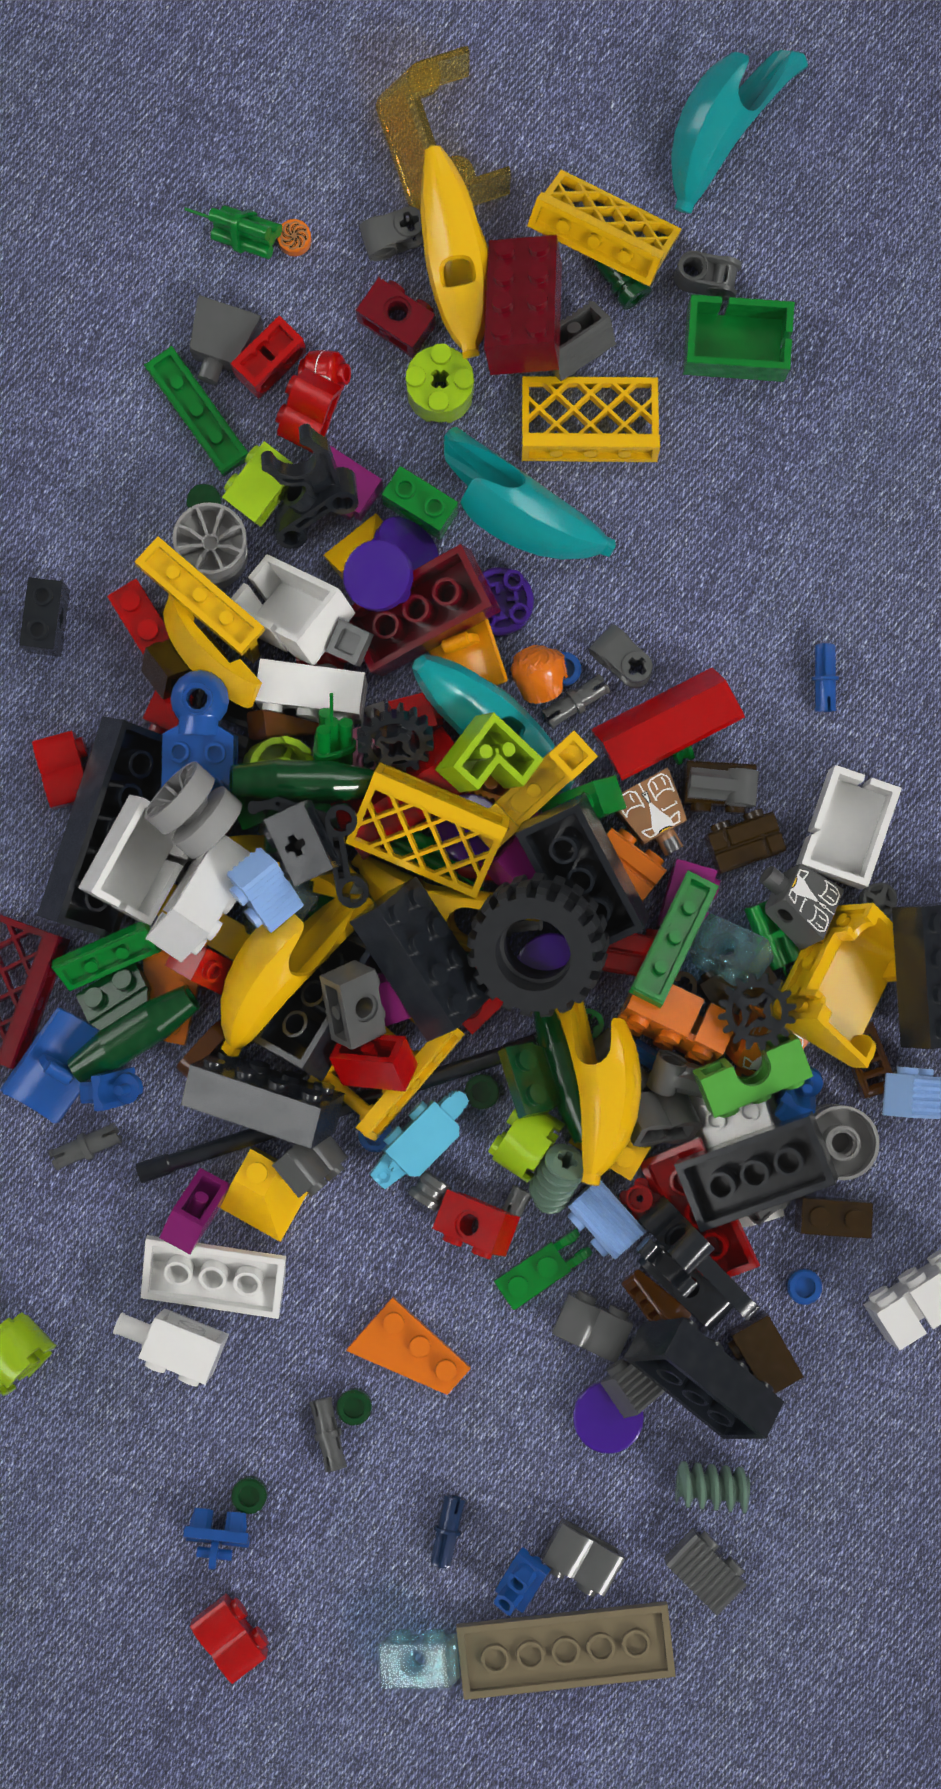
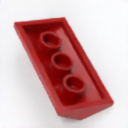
(668, 723)
(382, 802)
(730, 1242)

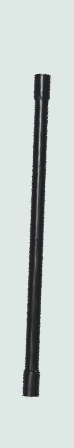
(168, 1163)

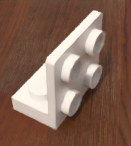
(747, 1120)

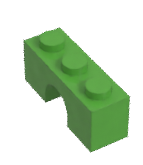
(780, 1069)

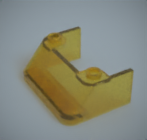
(409, 131)

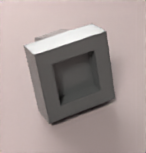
(349, 642)

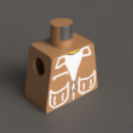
(654, 812)

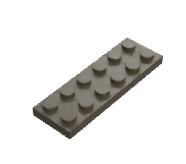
(565, 1650)

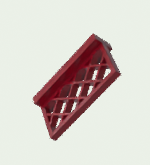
(34, 992)

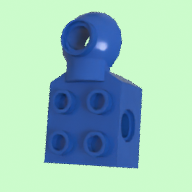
(199, 732)

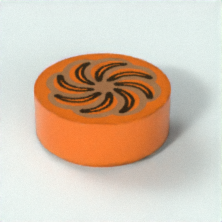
(295, 237)

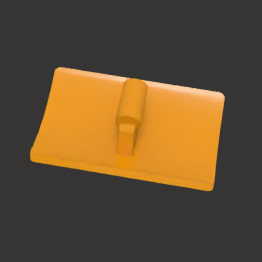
(476, 651)

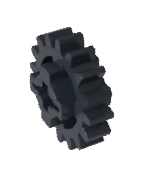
(395, 738)
(743, 1001)

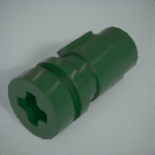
(629, 291)

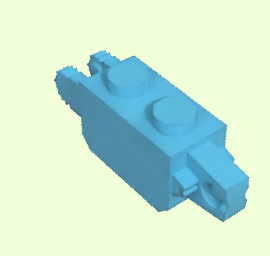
(420, 1140)

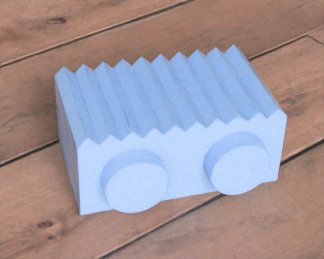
(264, 889)
(912, 1094)
(606, 1220)

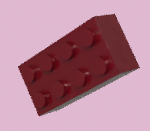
(523, 305)
(444, 601)

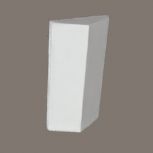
(214, 1278)

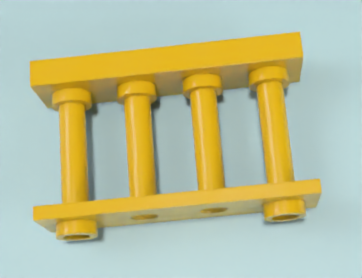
(377, 1117)

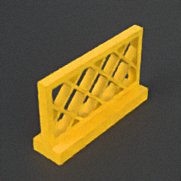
(601, 240)
(595, 445)
(201, 598)
(446, 807)

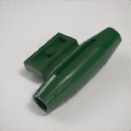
(300, 781)
(126, 1020)
(544, 1075)

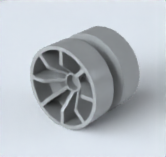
(212, 542)
(193, 810)
(849, 1139)

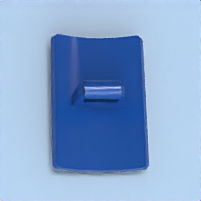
(42, 1074)

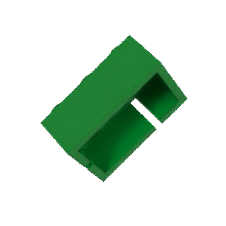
(741, 341)

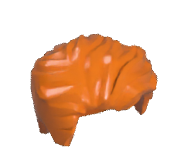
(539, 673)

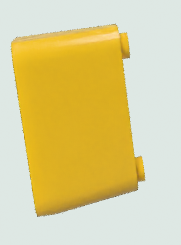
(842, 983)

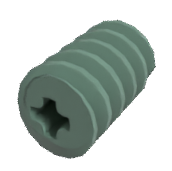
(556, 1178)
(712, 1486)

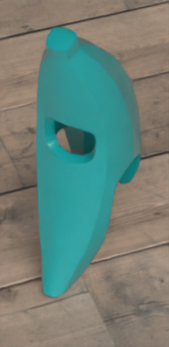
(720, 114)
(518, 507)
(463, 694)

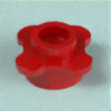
(630, 1196)

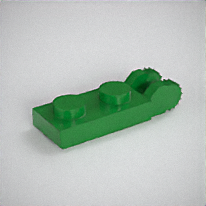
(539, 1270)

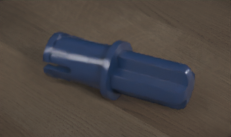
(447, 1531)

